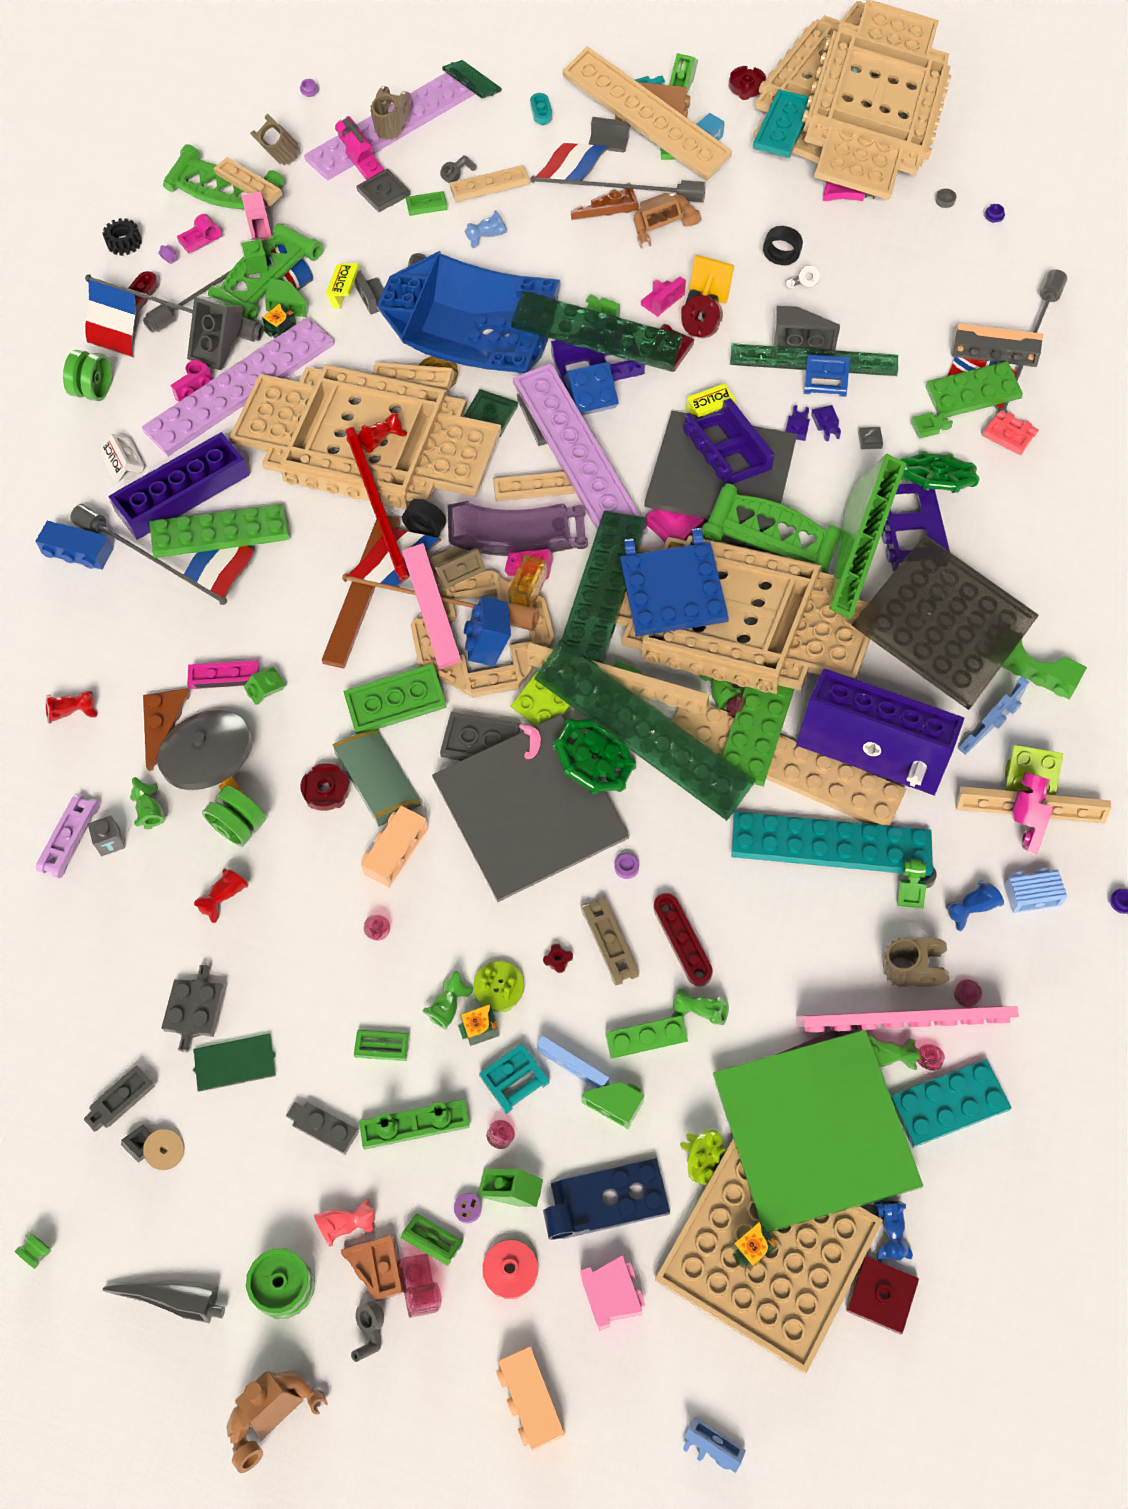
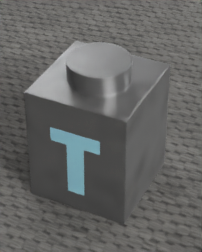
(106, 835)

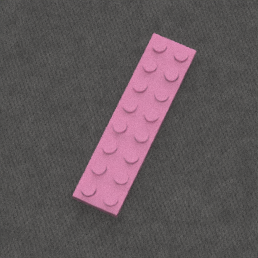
(915, 1018)

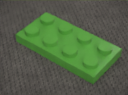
(974, 389)
(395, 699)

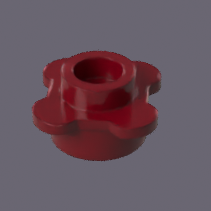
(558, 965)

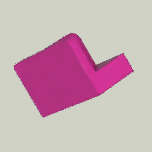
(664, 295)

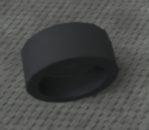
(779, 256)
(432, 521)

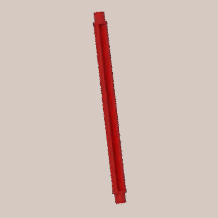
(377, 505)

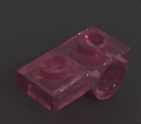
(420, 1292)

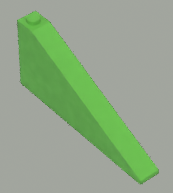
(861, 531)

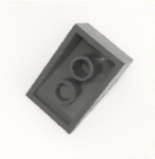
(803, 329)
(213, 330)

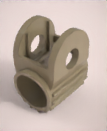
(390, 124)
(285, 149)
(917, 952)

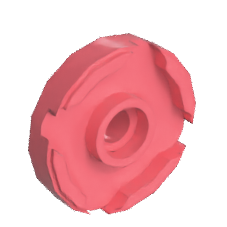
(514, 1284)

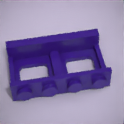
(566, 354)
(742, 440)
(927, 519)

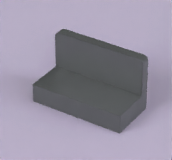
(610, 133)
(369, 291)

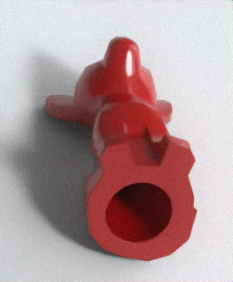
(374, 435)
(64, 706)
(223, 889)

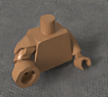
(661, 211)
(262, 1409)

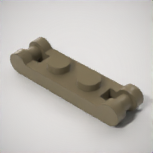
(609, 940)

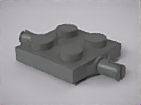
(193, 1008)

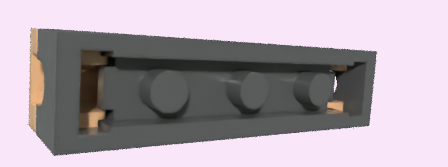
(997, 345)

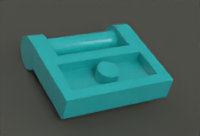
(510, 1070)

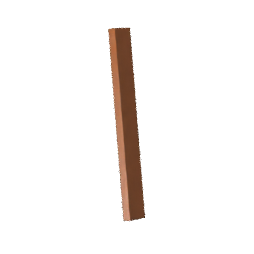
(352, 611)

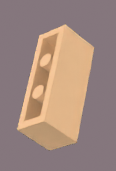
(394, 846)
(529, 1399)

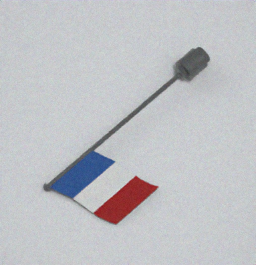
(113, 317)

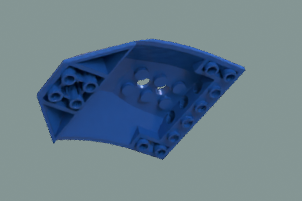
(448, 304)

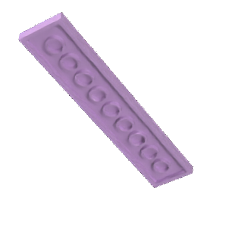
(426, 104)
(232, 388)
(573, 444)

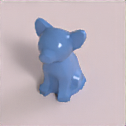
(487, 227)

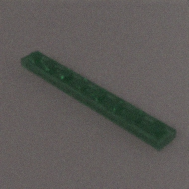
(796, 358)

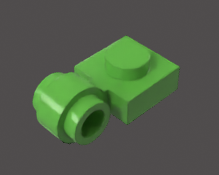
(912, 891)

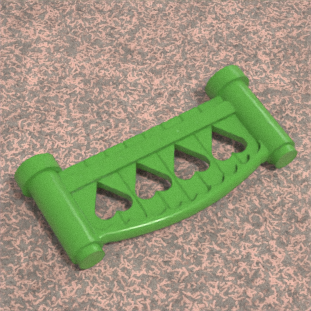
(190, 164)
(296, 247)
(726, 522)

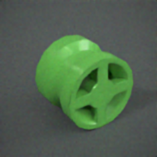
(32, 1250)

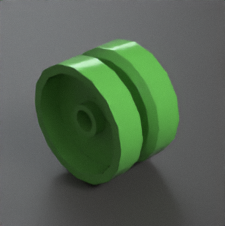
(87, 375)
(234, 815)
(273, 1268)

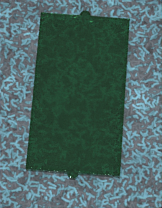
(471, 79)
(234, 1062)

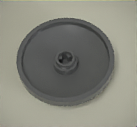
(204, 750)

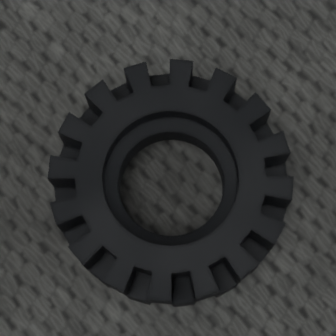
(122, 228)

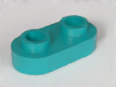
(541, 108)

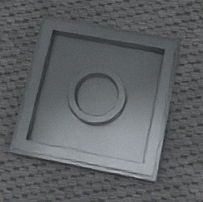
(383, 190)

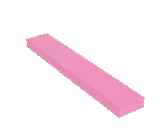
(431, 606)

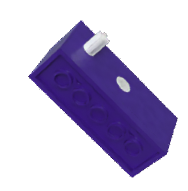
(879, 731)

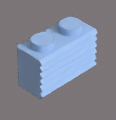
(1035, 890)

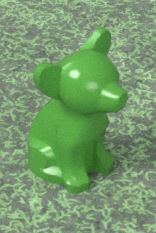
(721, 691)
(147, 808)
(445, 1004)
(713, 1009)
(889, 1052)

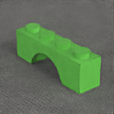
(1060, 676)

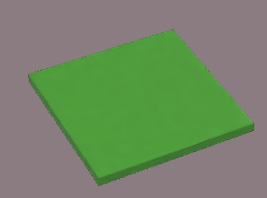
(816, 1131)

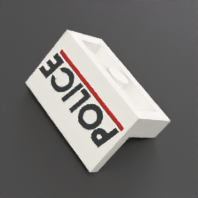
(120, 456)

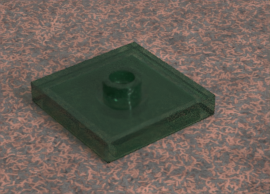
(491, 409)

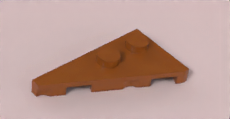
(608, 204)
(160, 716)

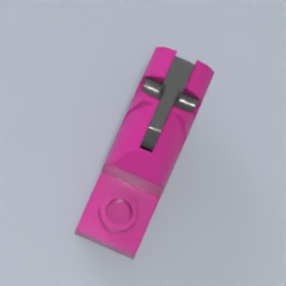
(358, 148)

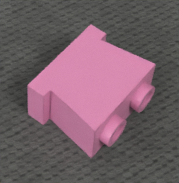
(256, 215)
(612, 1292)

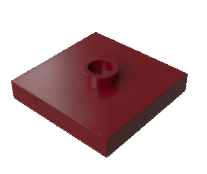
(883, 1295)

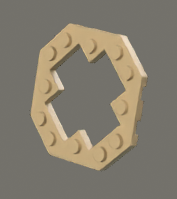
(490, 680)

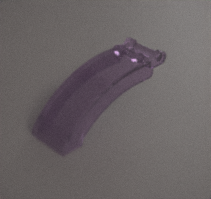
(515, 530)

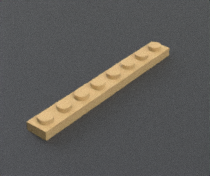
(644, 686)

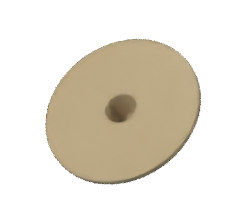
(163, 1149)

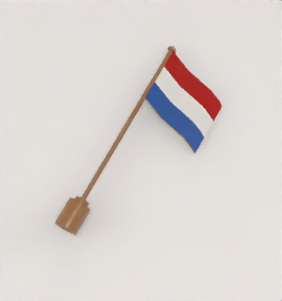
(379, 572)

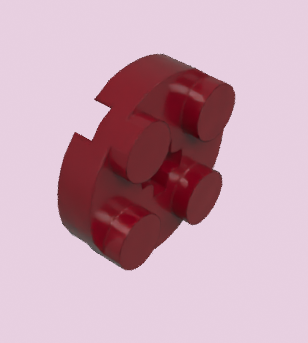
(746, 81)
(690, 314)
(329, 799)

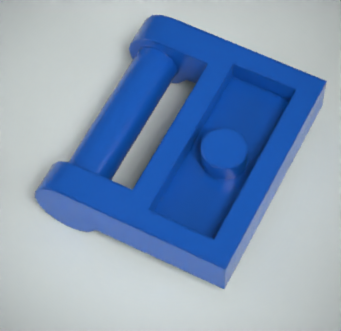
(827, 368)

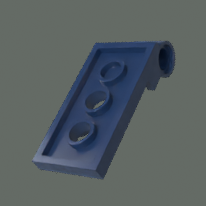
(581, 1207)

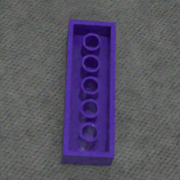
(179, 484)

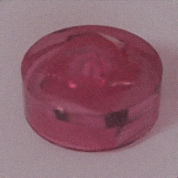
(735, 705)
(376, 927)
(967, 993)
(931, 1057)
(500, 1134)

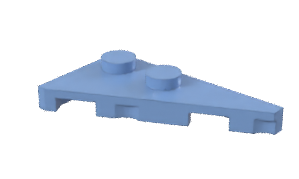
(997, 715)

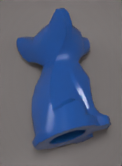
(980, 900)
(894, 1225)

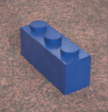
(74, 545)

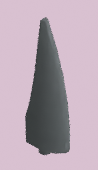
(183, 1298)

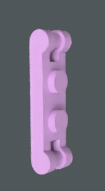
(67, 835)

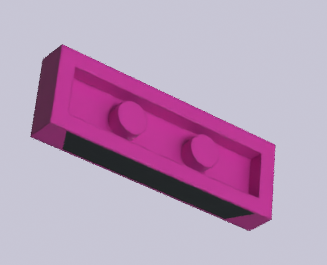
(221, 674)

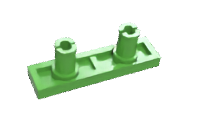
(414, 1124)

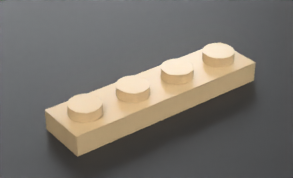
(247, 180)
(489, 183)
(424, 375)
(532, 486)

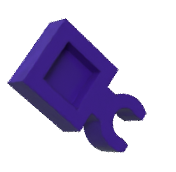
(827, 420)
(798, 423)

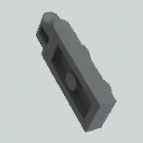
(118, 1099)
(322, 1126)

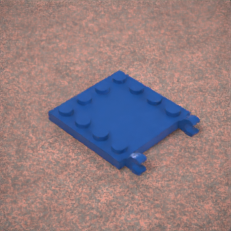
(673, 587)

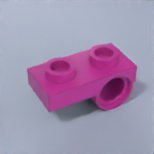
(203, 233)
(197, 376)
(515, 558)

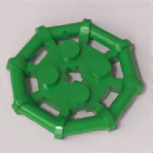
(939, 472)
(586, 769)

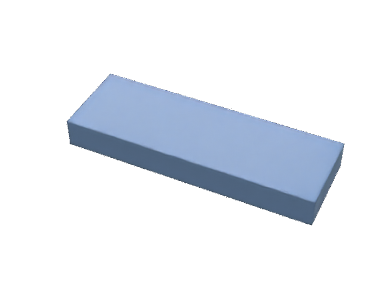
(571, 1063)

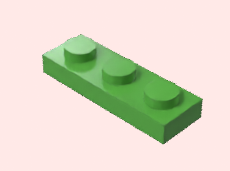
(646, 1036)

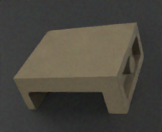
(456, 565)

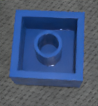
(592, 388)
(487, 631)

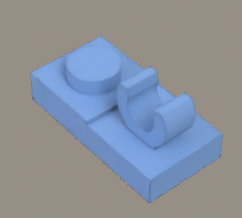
(724, 1451)

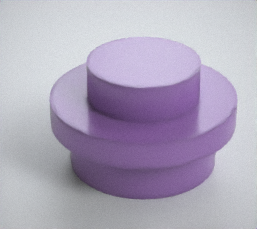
(309, 87)
(167, 253)

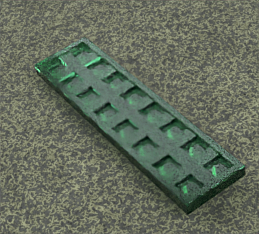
(597, 331)
(602, 586)

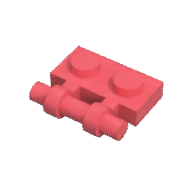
(1010, 432)

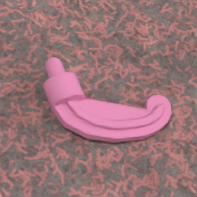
(535, 740)

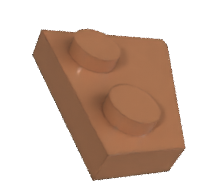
(377, 1266)

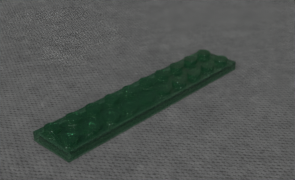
(645, 730)

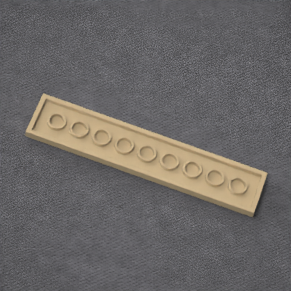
(647, 113)
(808, 772)

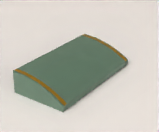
(375, 775)

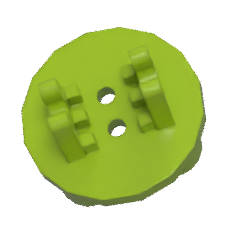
(509, 991)
(704, 1154)

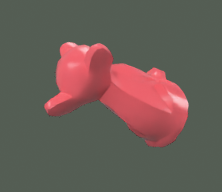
(342, 1222)

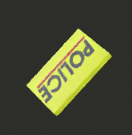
(341, 283)
(708, 400)

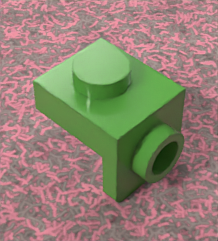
(264, 684)

